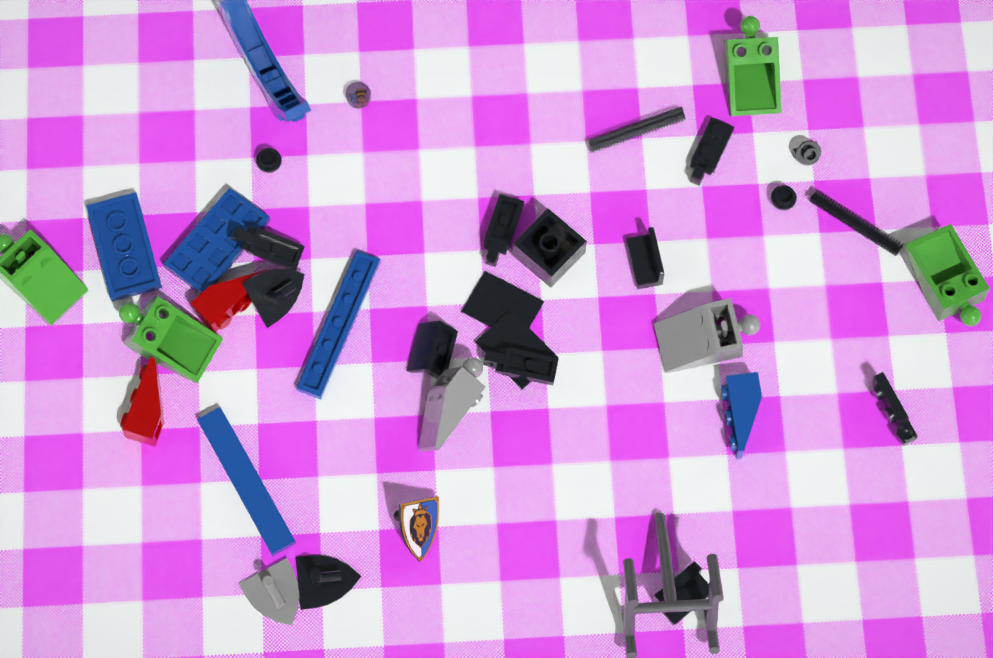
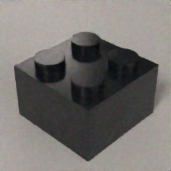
(549, 247)

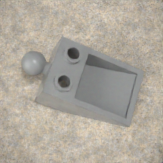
(696, 339)
(449, 402)

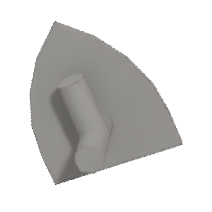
(274, 592)

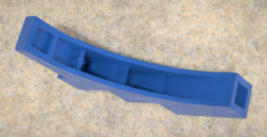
(265, 68)

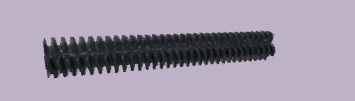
(636, 129)
(858, 224)

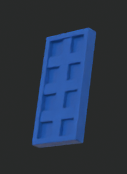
(208, 248)

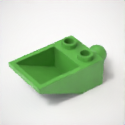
(755, 77)
(947, 268)
(42, 280)
(177, 339)

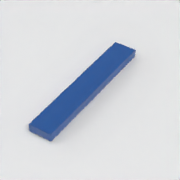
(338, 325)
(246, 481)

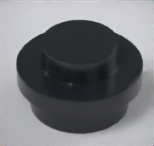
(268, 160)
(783, 197)

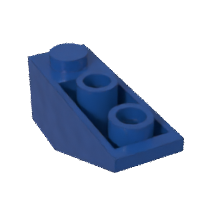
(743, 400)

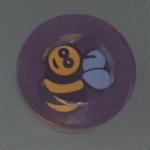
(358, 95)

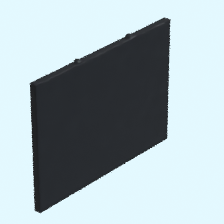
(496, 297)
(513, 333)

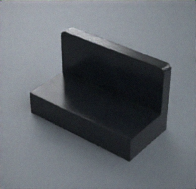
(646, 260)
(432, 348)
(689, 586)

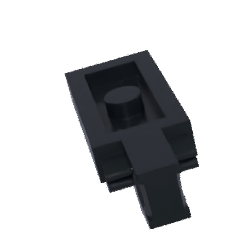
(710, 149)
(502, 227)
(269, 246)
(523, 365)
(894, 410)

